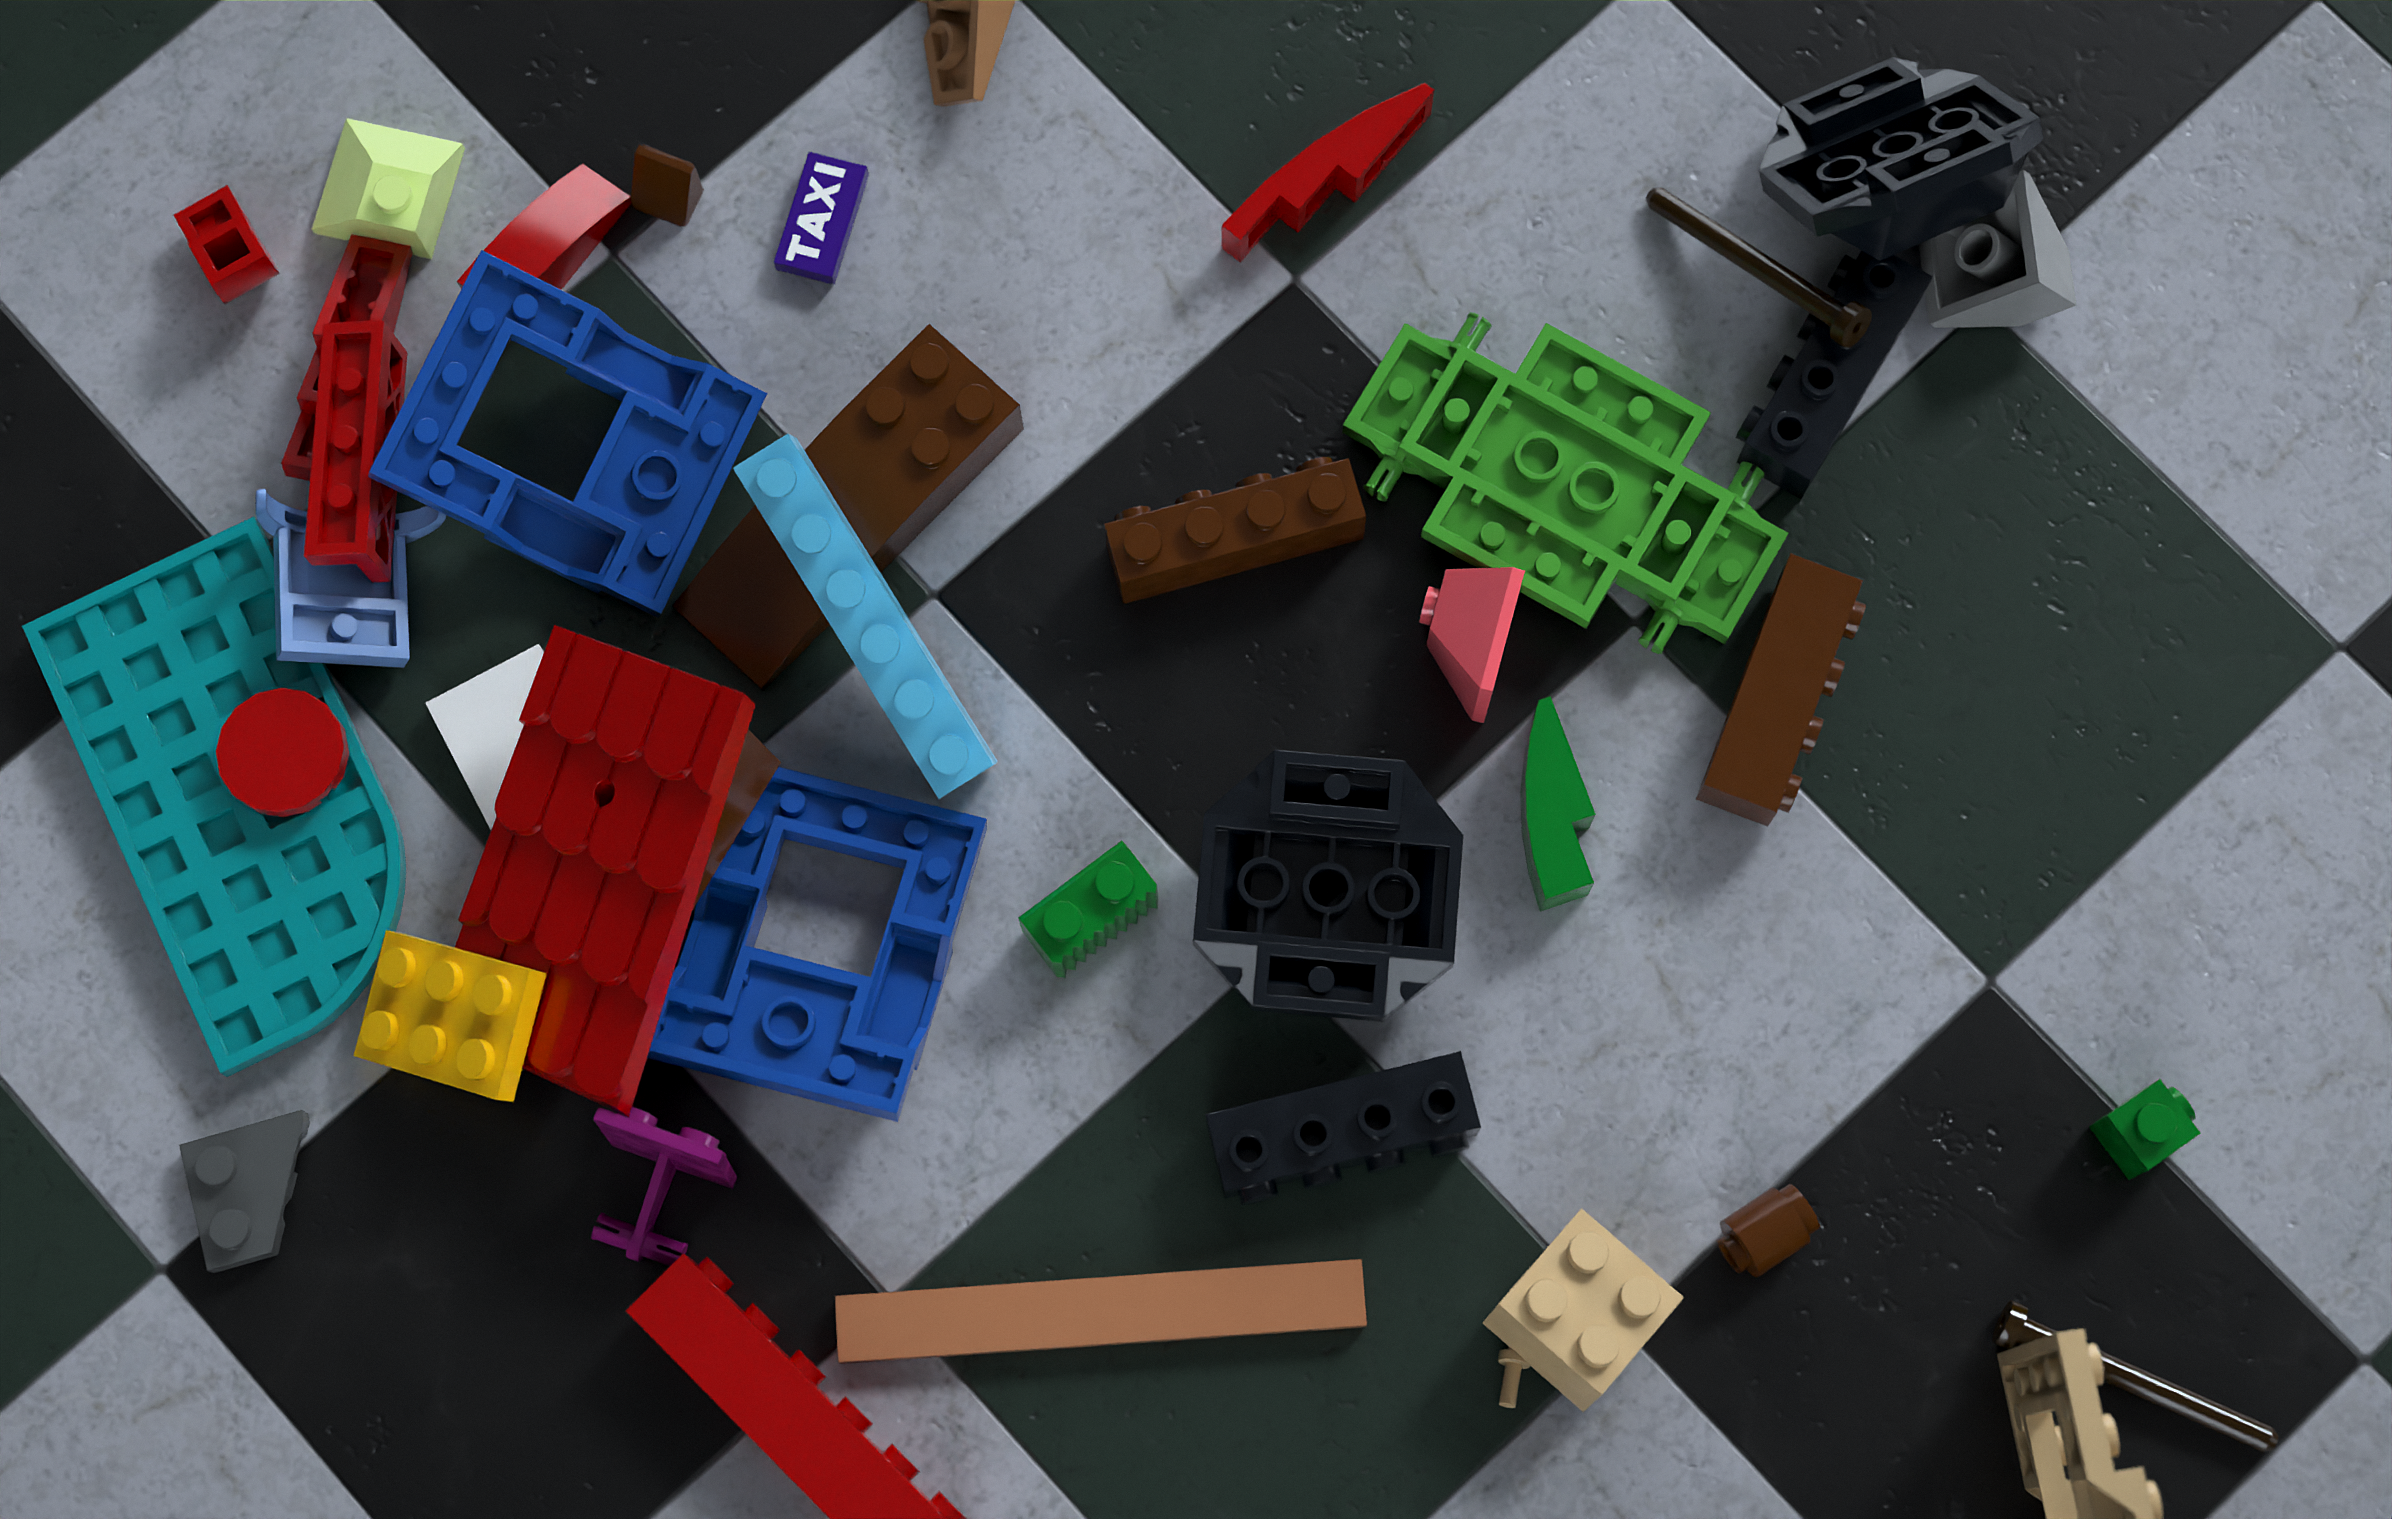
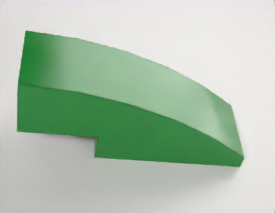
(1553, 812)

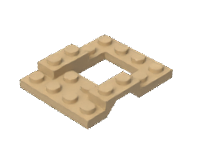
(2063, 1377)

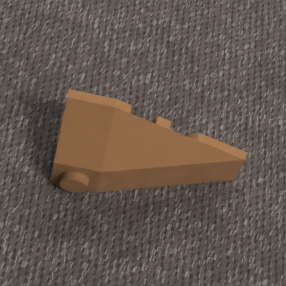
(963, 47)

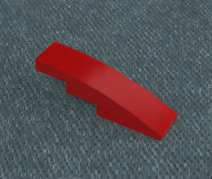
(1340, 160)
(364, 288)

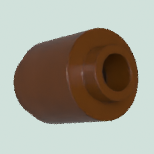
(1767, 1230)

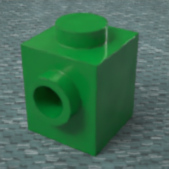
(2146, 1128)

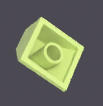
(388, 186)

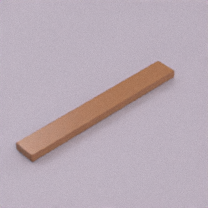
(1100, 1311)

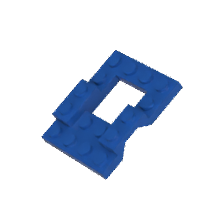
(649, 478)
(803, 1022)

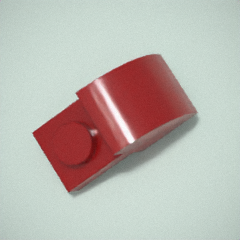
(226, 245)

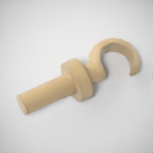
(1513, 1364)

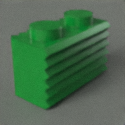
(1090, 909)

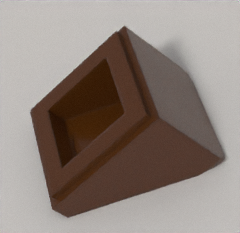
(664, 186)

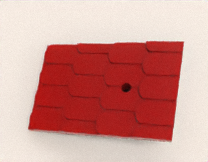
(605, 845)

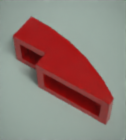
(560, 227)

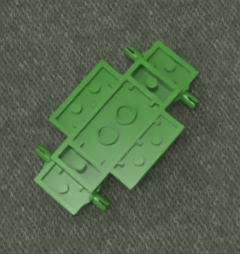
(1567, 477)

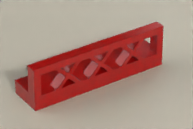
(355, 408)

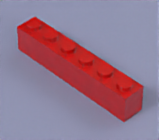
(779, 1398)

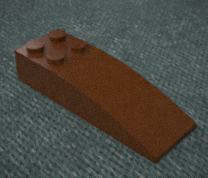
(892, 469)

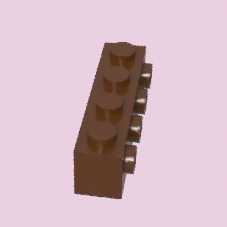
(1235, 529)
(1780, 691)

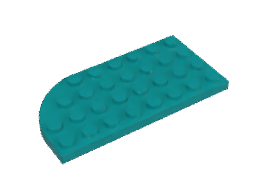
(257, 911)

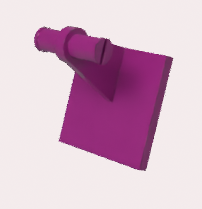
(689, 1152)

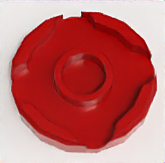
(282, 752)

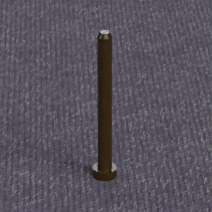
(1846, 322)
(2015, 1327)

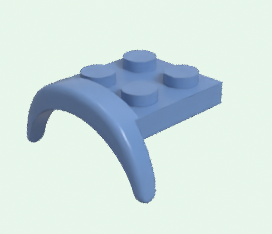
(335, 609)

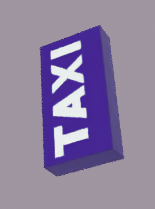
(821, 218)

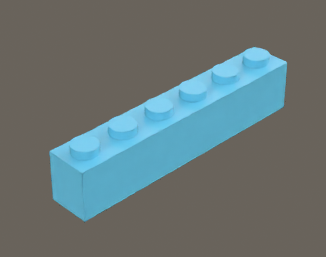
(865, 615)

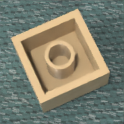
(1583, 1310)

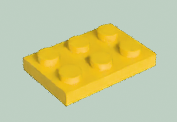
(450, 1015)

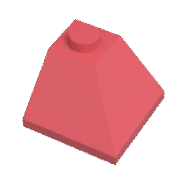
(1470, 629)

